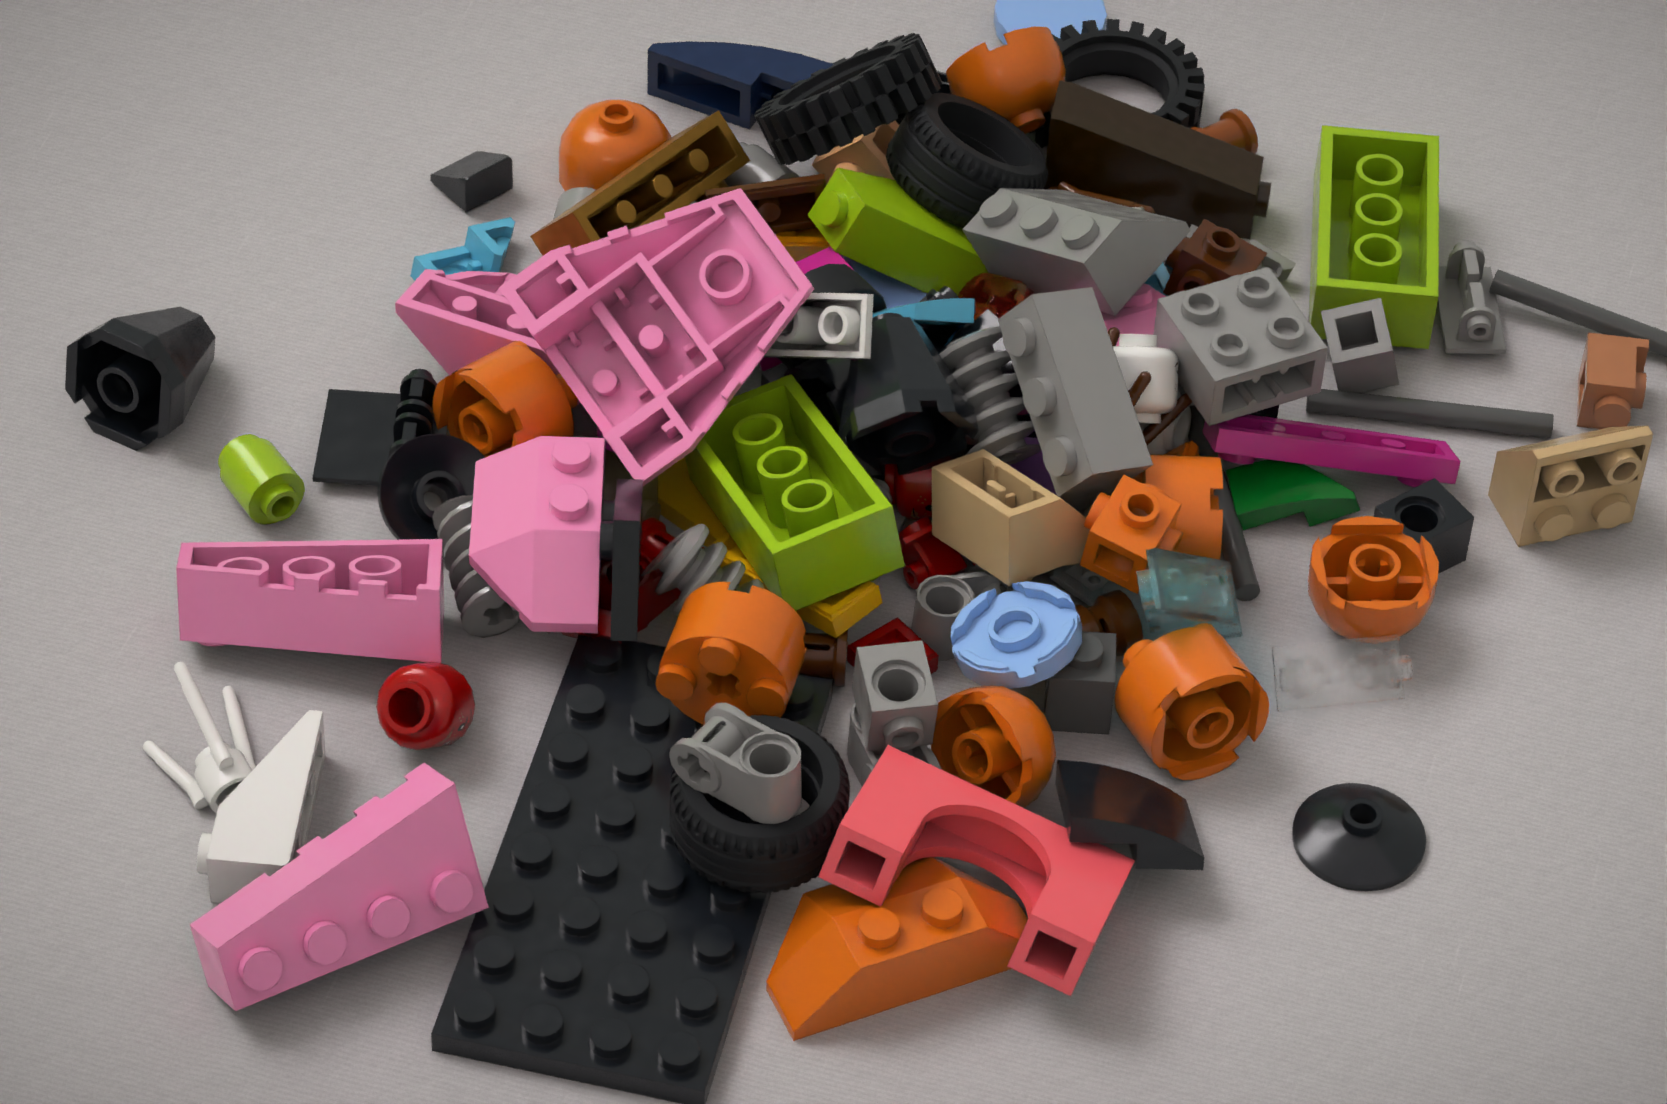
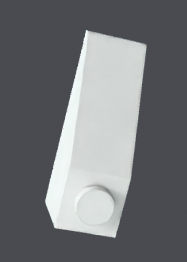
(266, 813)

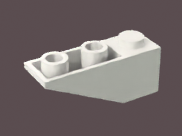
(828, 328)

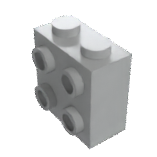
(1240, 345)

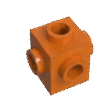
(1125, 527)

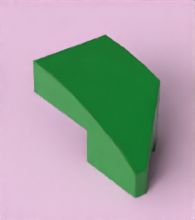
(1281, 489)

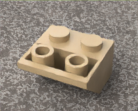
(1570, 483)
(1003, 518)

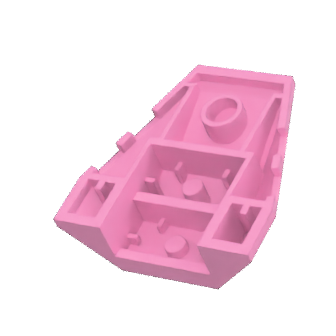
(662, 322)

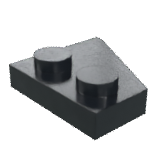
(622, 545)

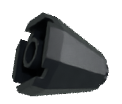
(140, 373)
(904, 402)

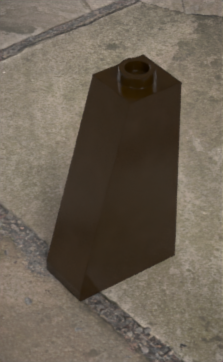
(1152, 161)

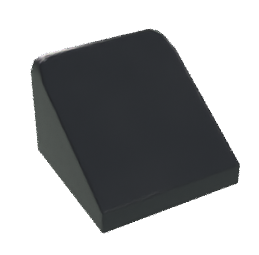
(475, 179)

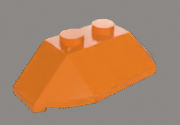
(863, 959)

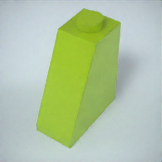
(892, 233)

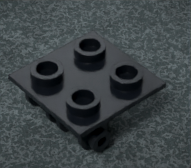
(367, 427)

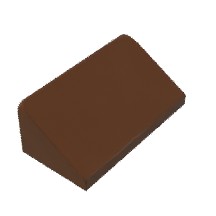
(783, 201)

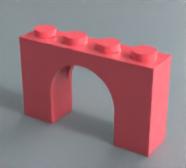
(924, 812)

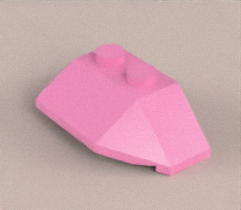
(463, 317)
(541, 530)

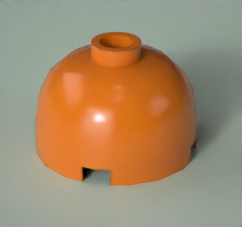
(1014, 78)
(607, 141)
(1371, 578)
(995, 742)

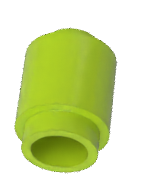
(260, 479)

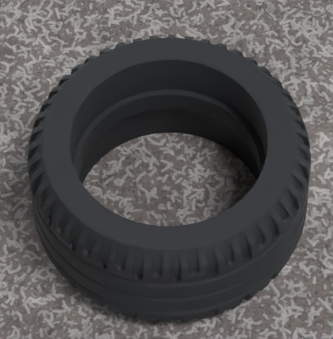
(959, 155)
(765, 855)

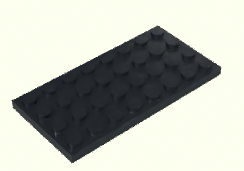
(597, 933)

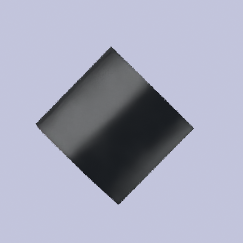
(1129, 809)

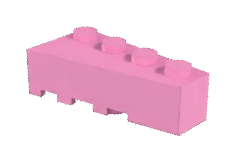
(315, 596)
(346, 896)

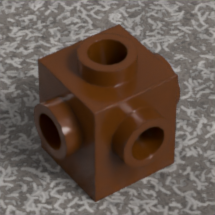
(1210, 257)

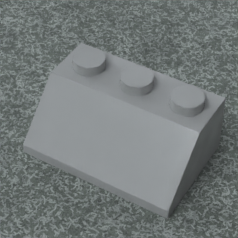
(1072, 242)
(1074, 393)

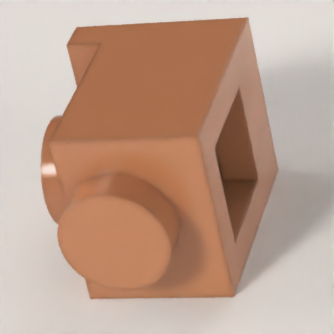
(1611, 380)

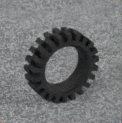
(1134, 57)
(848, 99)

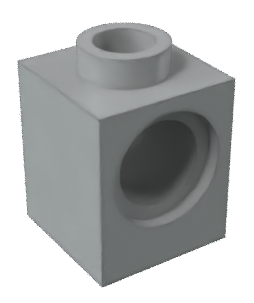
(892, 675)

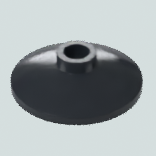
(419, 466)
(1358, 837)

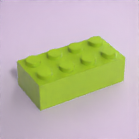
(1377, 228)
(794, 496)

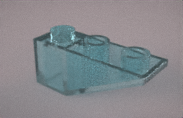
(1188, 591)

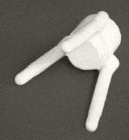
(217, 766)

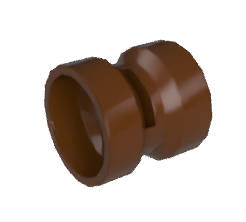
(1113, 614)

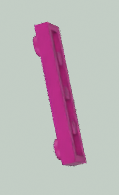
(1406, 457)

